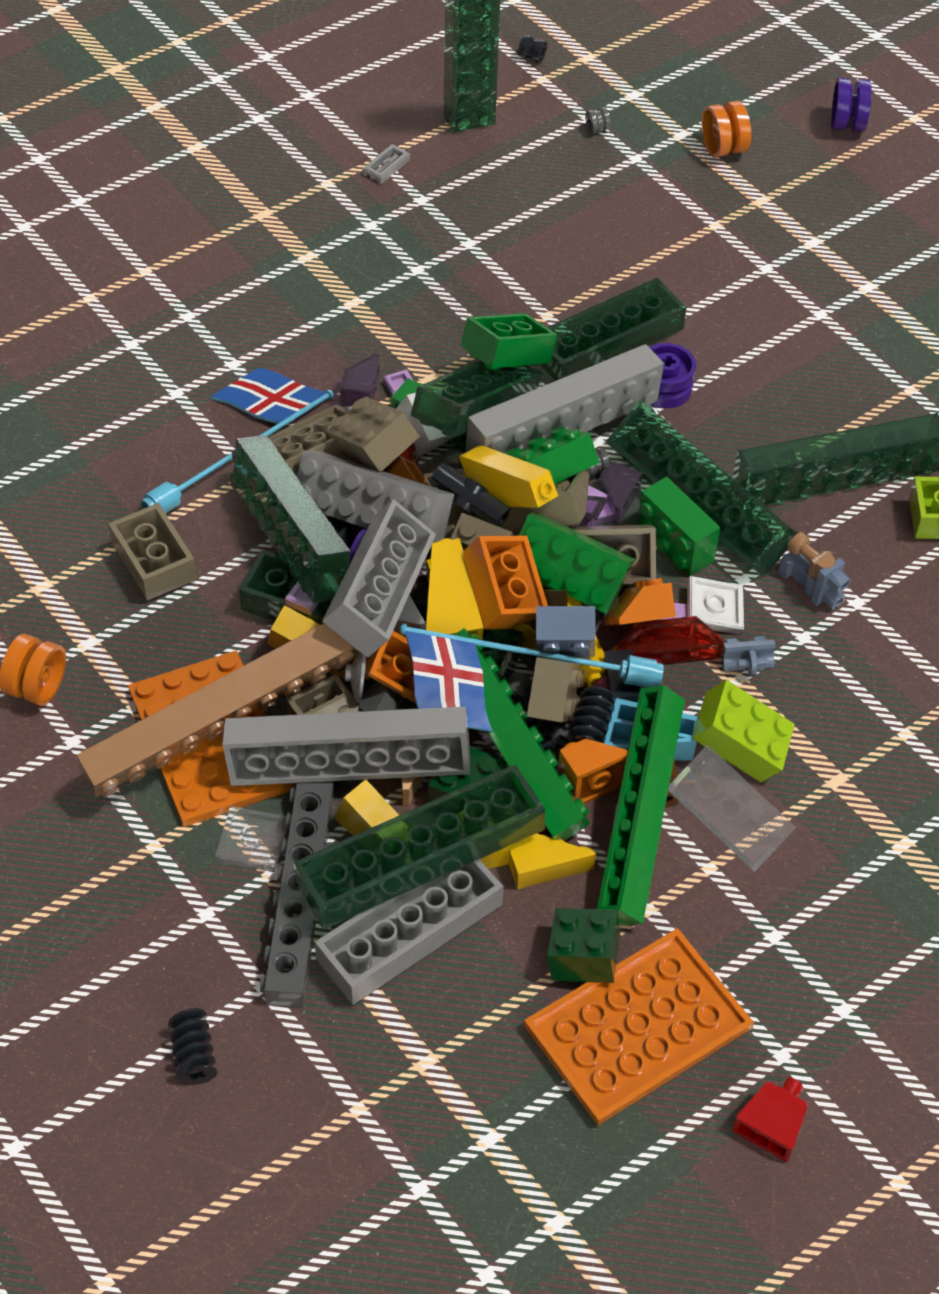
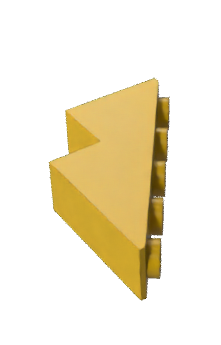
(541, 860)

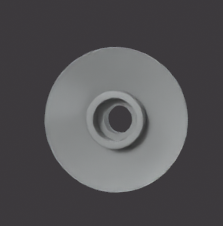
(355, 675)

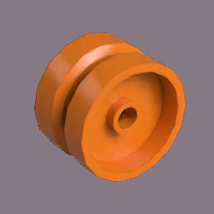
(726, 128)
(32, 669)

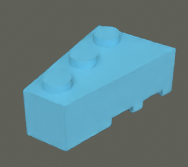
(622, 724)

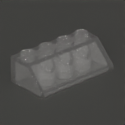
(732, 808)

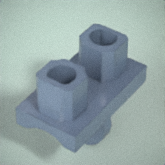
(748, 655)

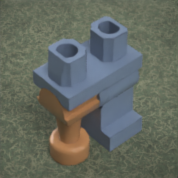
(815, 571)

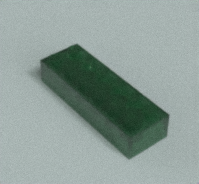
(615, 327)
(467, 391)

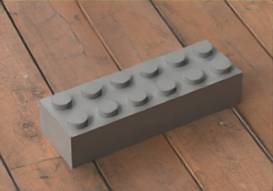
(359, 492)
(379, 578)
(406, 929)

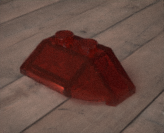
(673, 640)

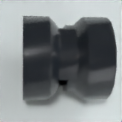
(532, 48)

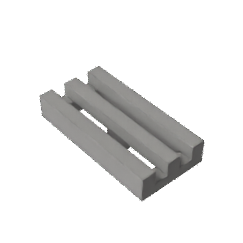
(389, 166)

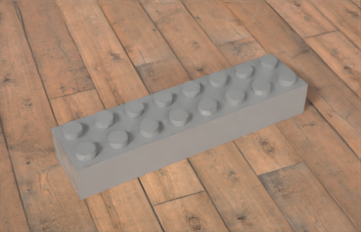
(573, 402)
(347, 746)

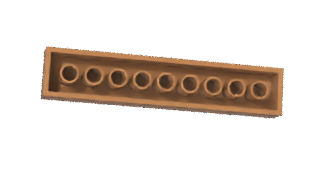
(204, 711)

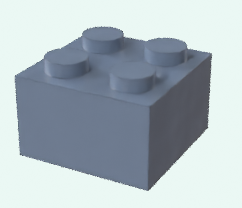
(566, 630)

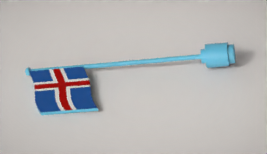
(262, 395)
(451, 674)

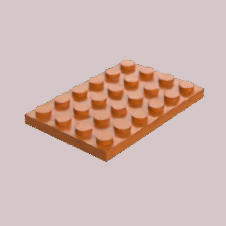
(201, 778)
(641, 1030)

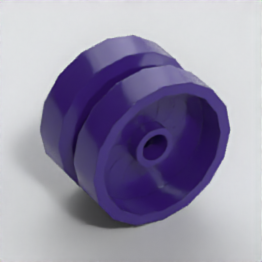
(851, 105)
(677, 375)

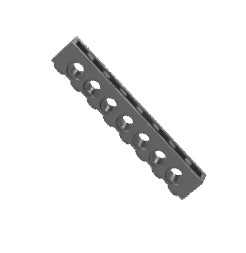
(290, 987)

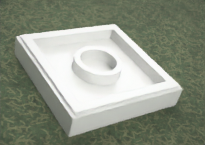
(716, 604)

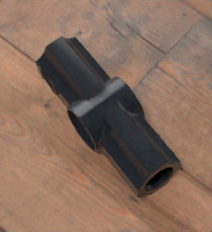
(470, 495)

